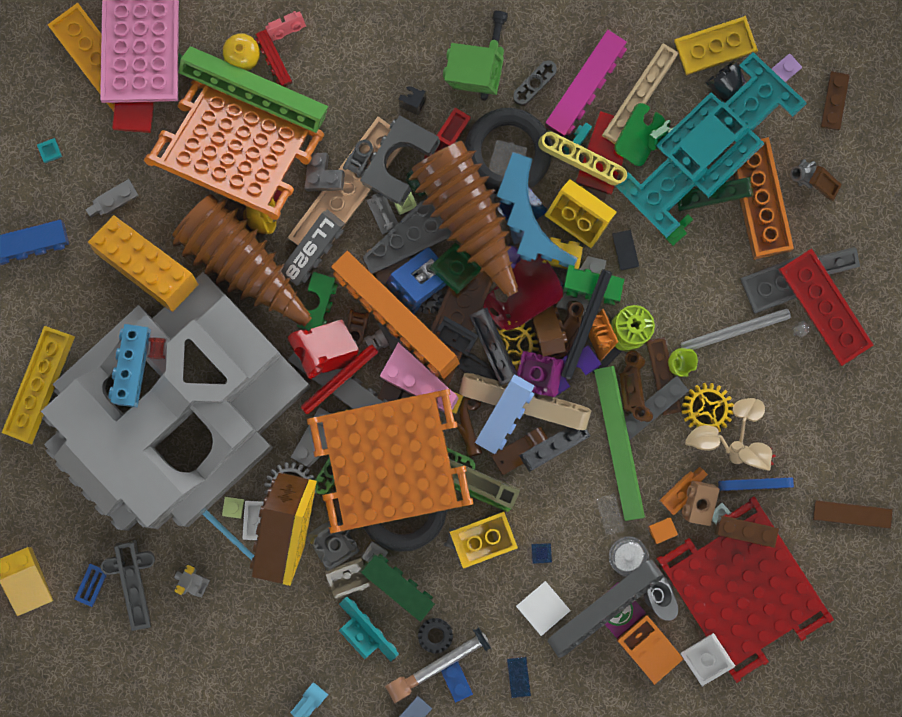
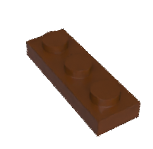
(835, 100)

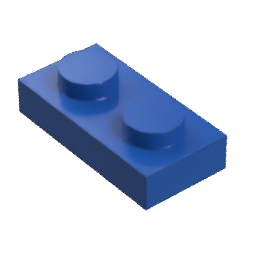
(456, 682)

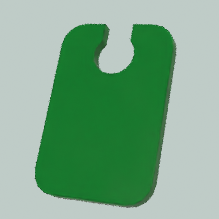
(634, 138)

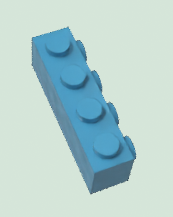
(130, 365)

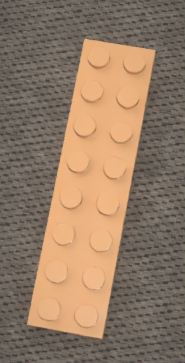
(345, 201)

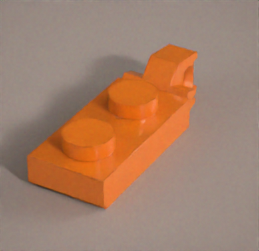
(677, 496)

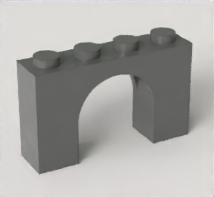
(402, 134)

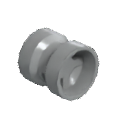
(380, 339)

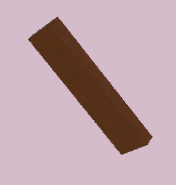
(659, 358)
(852, 514)

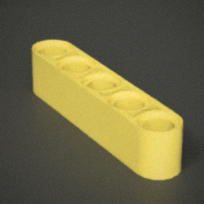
(591, 158)

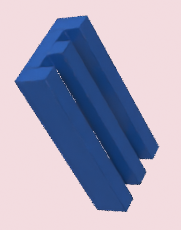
(83, 584)

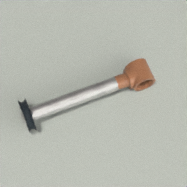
(403, 687)

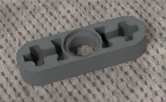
(548, 76)

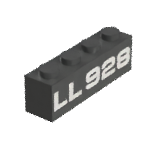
(312, 247)

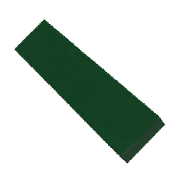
(726, 192)

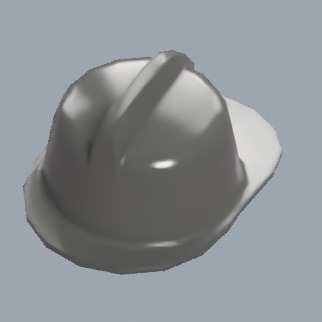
(662, 600)

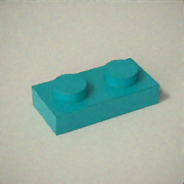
(580, 133)

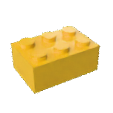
(580, 213)

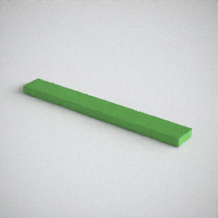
(619, 443)

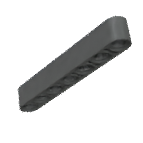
(605, 608)

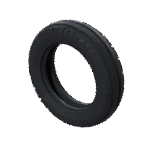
(509, 117)
(410, 541)

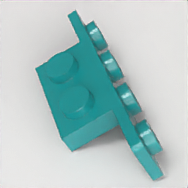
(362, 633)

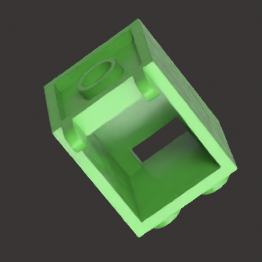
(474, 67)

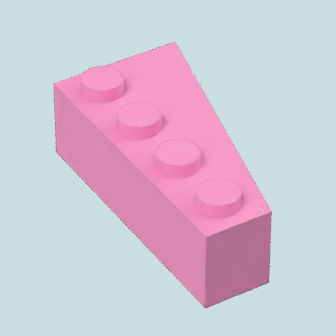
(413, 377)

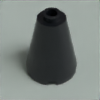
(727, 81)

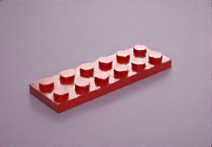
(826, 307)

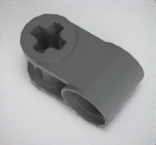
(359, 159)

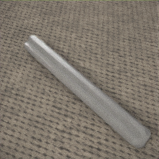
(737, 330)

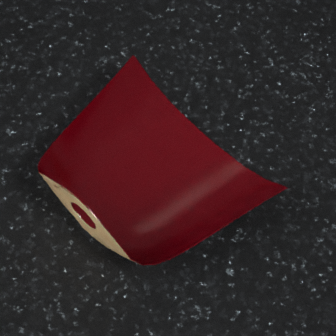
(537, 291)

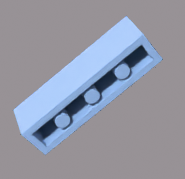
(504, 414)

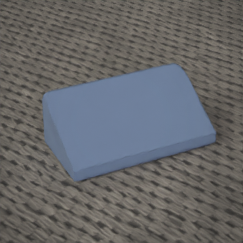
(417, 708)

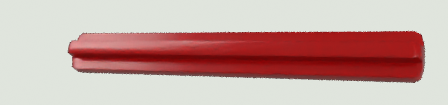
(339, 379)

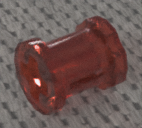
(156, 348)

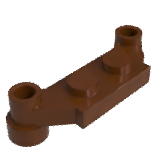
(570, 325)
(632, 387)

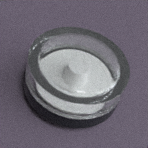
(627, 555)

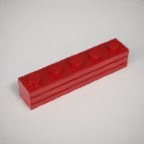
(273, 58)

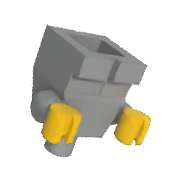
(191, 582)

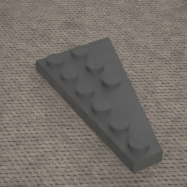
(407, 239)

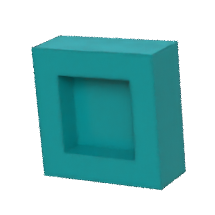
(49, 150)

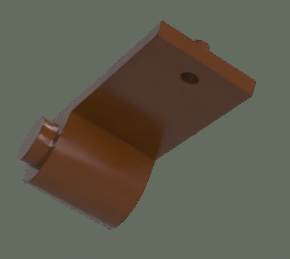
(509, 458)

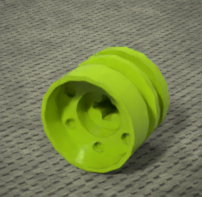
(629, 337)

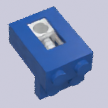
(407, 288)

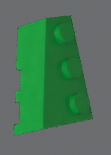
(583, 283)

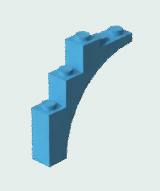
(534, 241)

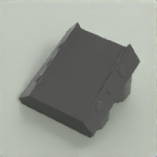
(332, 547)

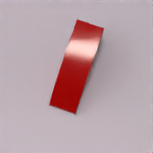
(452, 129)

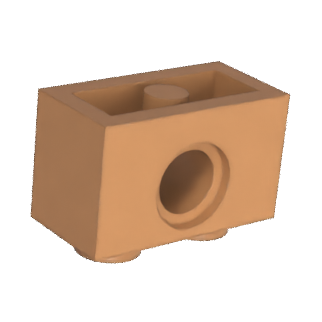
(704, 513)

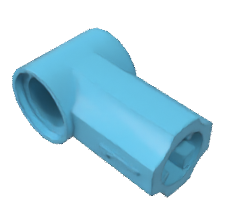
(311, 699)

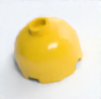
(241, 51)
(260, 220)

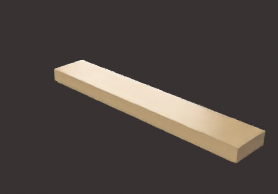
(642, 90)

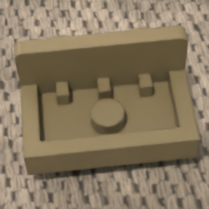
(347, 579)

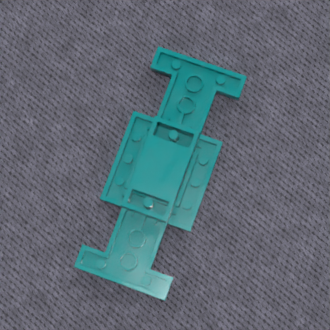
(703, 137)

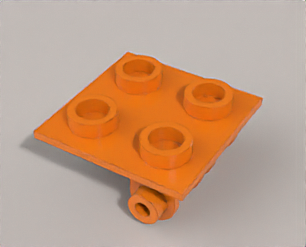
(602, 335)

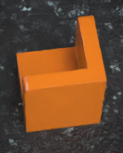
(662, 530)

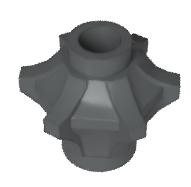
(803, 173)

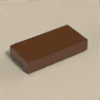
(825, 183)

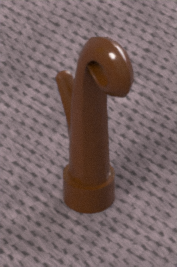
(466, 428)

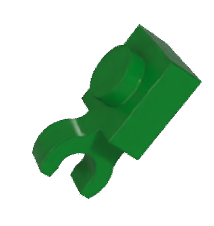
(658, 134)
(679, 233)

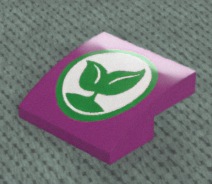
(625, 619)

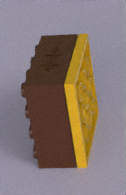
(282, 528)

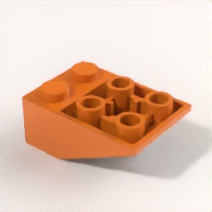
(650, 649)

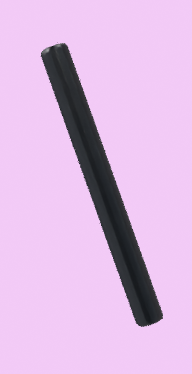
(586, 323)

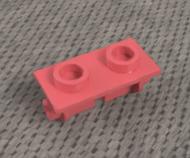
(293, 23)

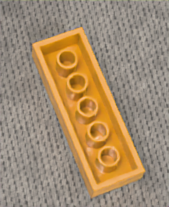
(143, 263)

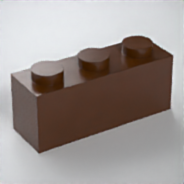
(549, 331)
(746, 531)

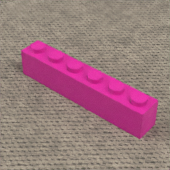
(586, 83)

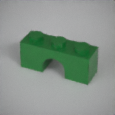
(323, 287)

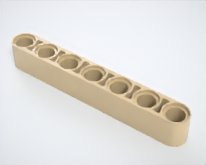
(540, 406)

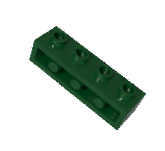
(397, 587)

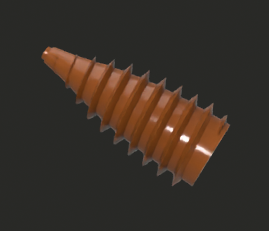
(467, 210)
(237, 257)

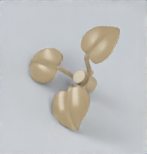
(756, 455)

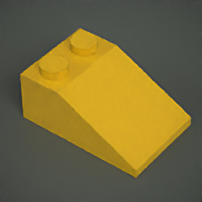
(483, 540)
(24, 581)

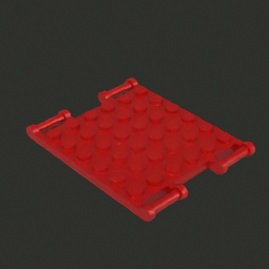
(745, 592)

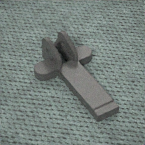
(132, 581)

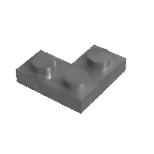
(320, 178)

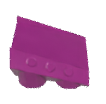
(541, 372)

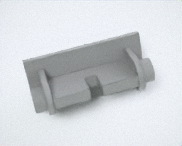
(382, 213)

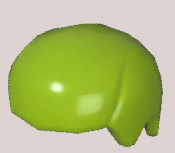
(682, 362)

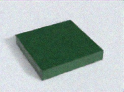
(454, 268)

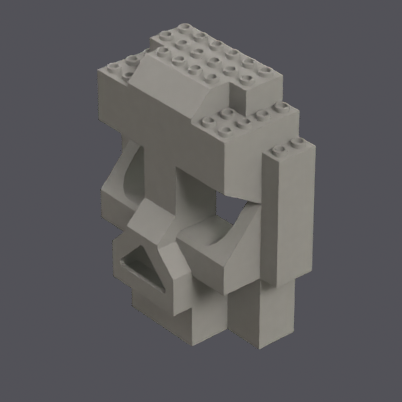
(116, 452)

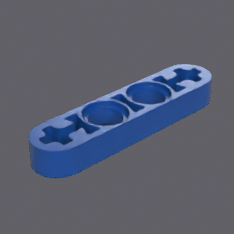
(752, 484)

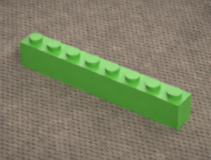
(253, 89)

